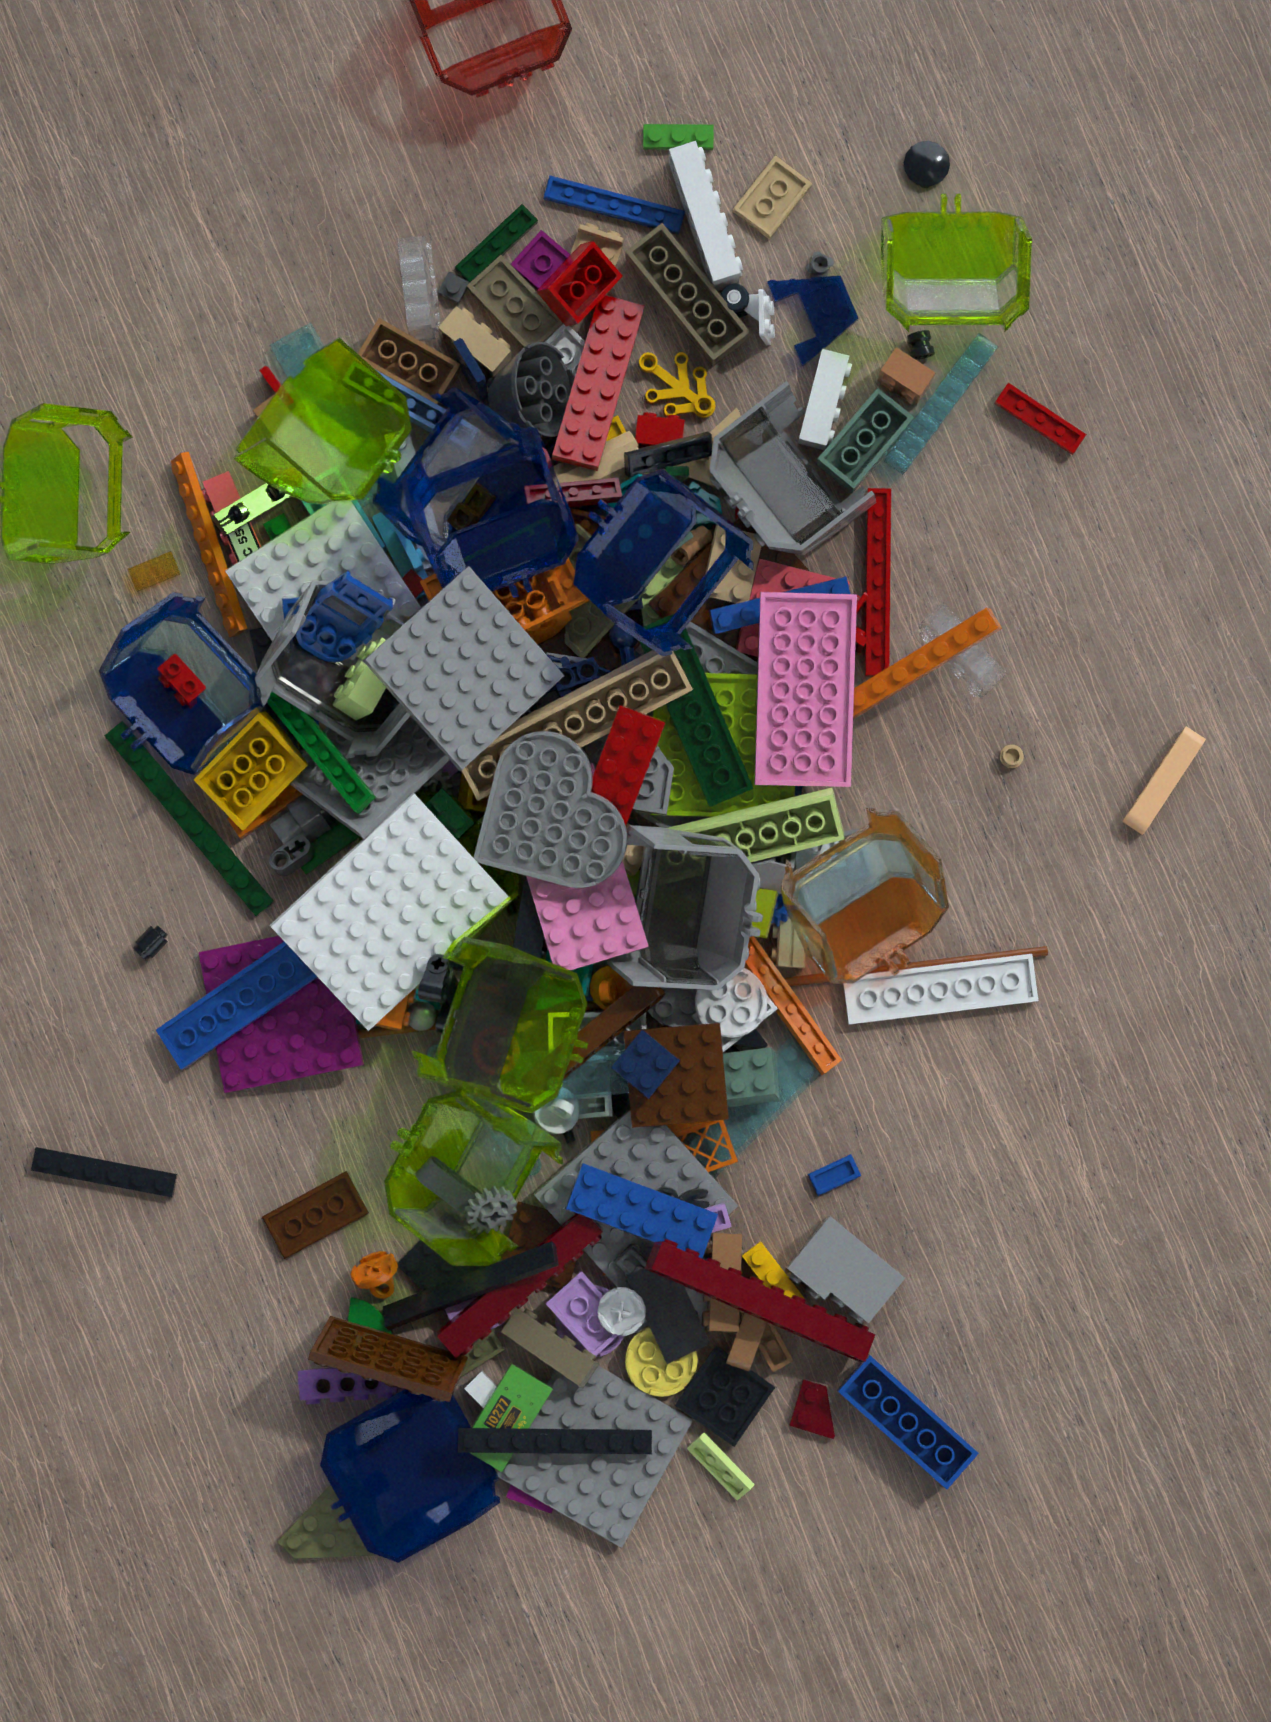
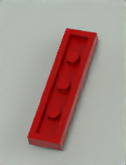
(1040, 418)

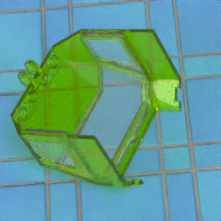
(955, 267)
(481, 1144)

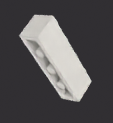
(824, 398)

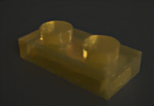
(154, 571)

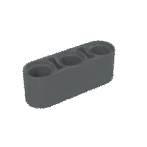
(446, 1183)

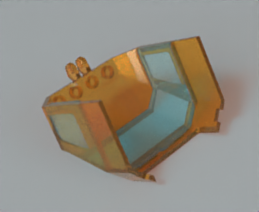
(866, 898)

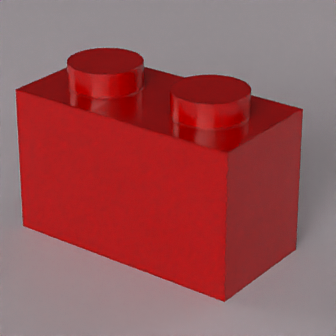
(657, 430)

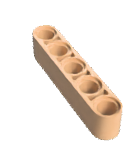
(1164, 780)

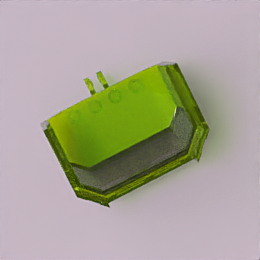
(507, 1027)

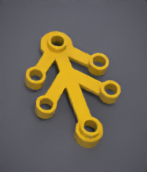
(680, 387)

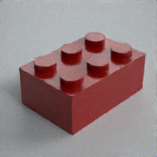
(579, 283)

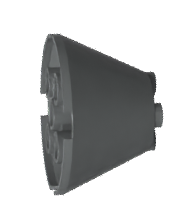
(532, 389)

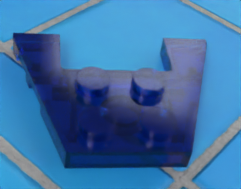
(826, 308)

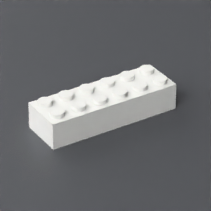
(703, 215)

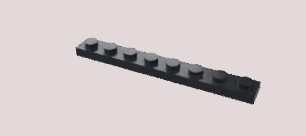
(554, 1441)

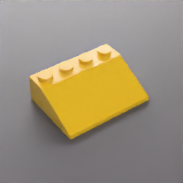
(252, 770)

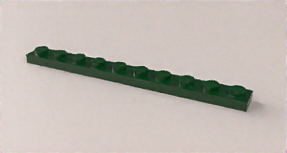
(191, 821)

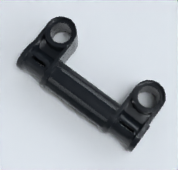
(439, 986)

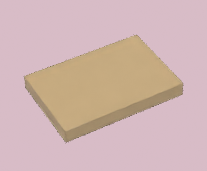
(772, 197)

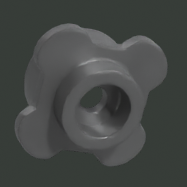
(826, 262)

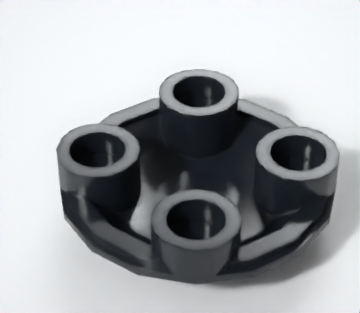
(926, 163)

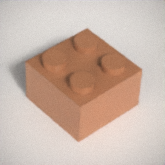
(905, 377)

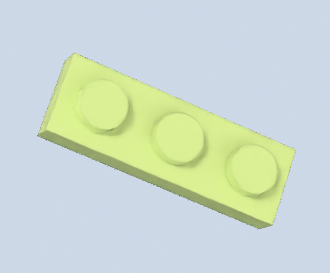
(720, 1466)

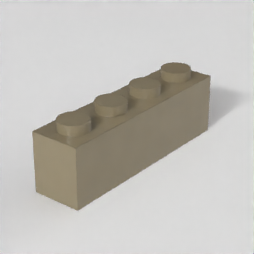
(550, 1348)

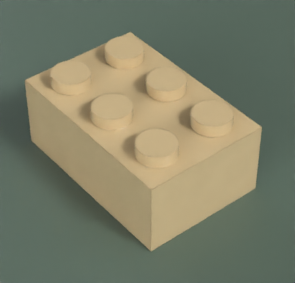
(486, 349)

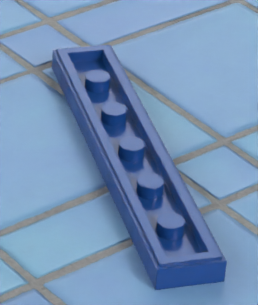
(613, 204)

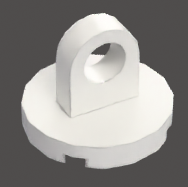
(557, 1115)
(621, 1311)

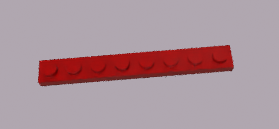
(878, 583)

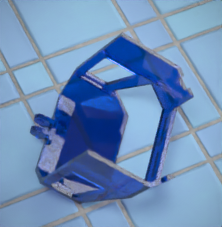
(637, 543)
(504, 546)

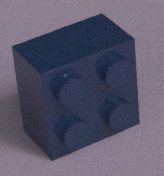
(645, 1064)

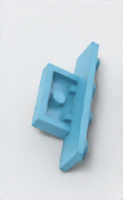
(400, 548)

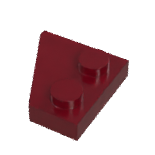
(813, 1410)

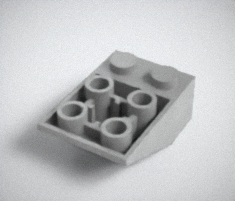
(772, 870)

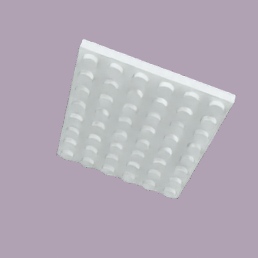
(388, 911)

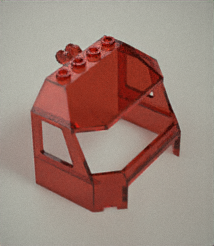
(498, 64)

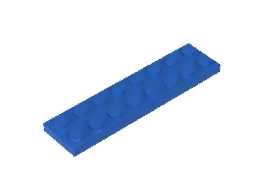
(235, 1005)

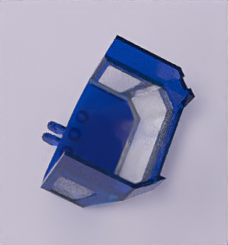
(460, 436)

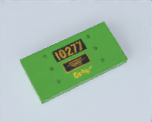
(511, 1405)

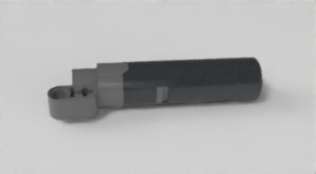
(299, 828)

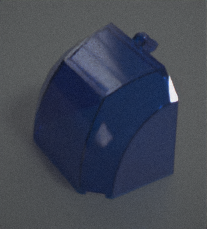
(404, 1476)

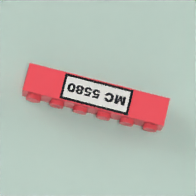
(221, 493)

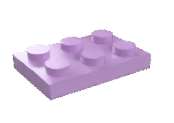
(578, 1310)

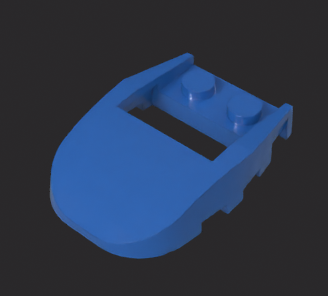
(333, 635)

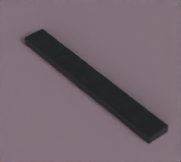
(470, 1285)

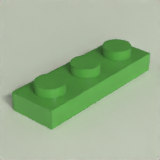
(673, 135)

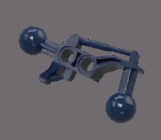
(618, 637)

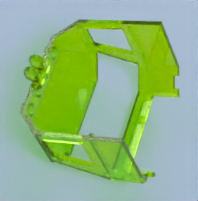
(43, 485)

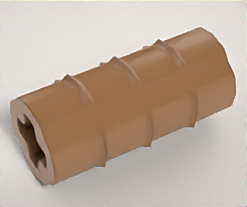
(694, 546)

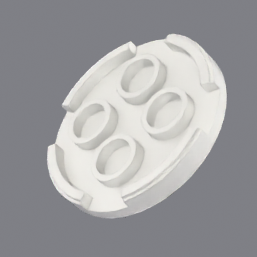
(736, 1005)

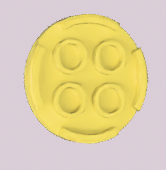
(651, 1372)

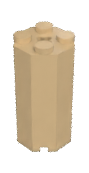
(610, 466)

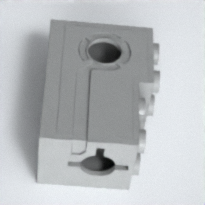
(846, 1268)

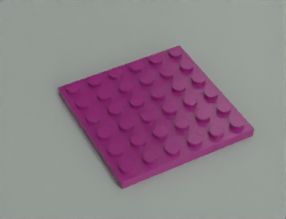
(292, 1041)

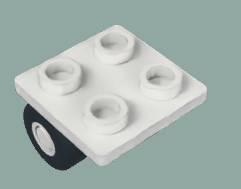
(756, 305)

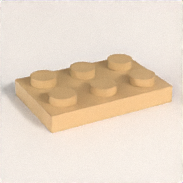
(739, 580)

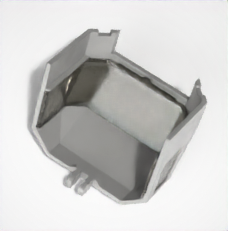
(774, 481)
(312, 682)
(693, 908)

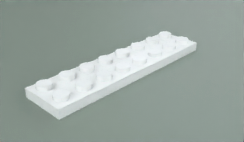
(941, 989)

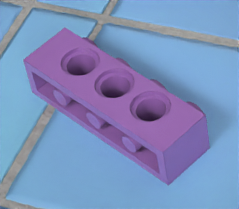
(309, 1390)

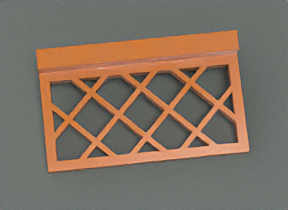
(684, 1129)

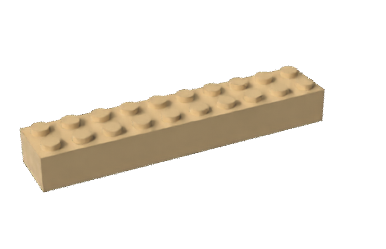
(588, 710)

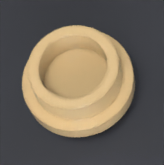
(1011, 756)

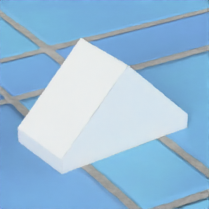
(595, 1107)

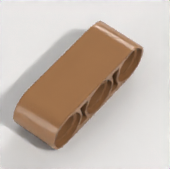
(746, 1342)

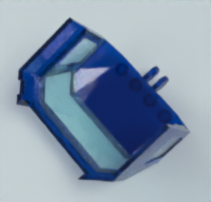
(180, 734)

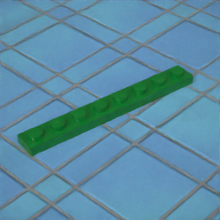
(323, 753)

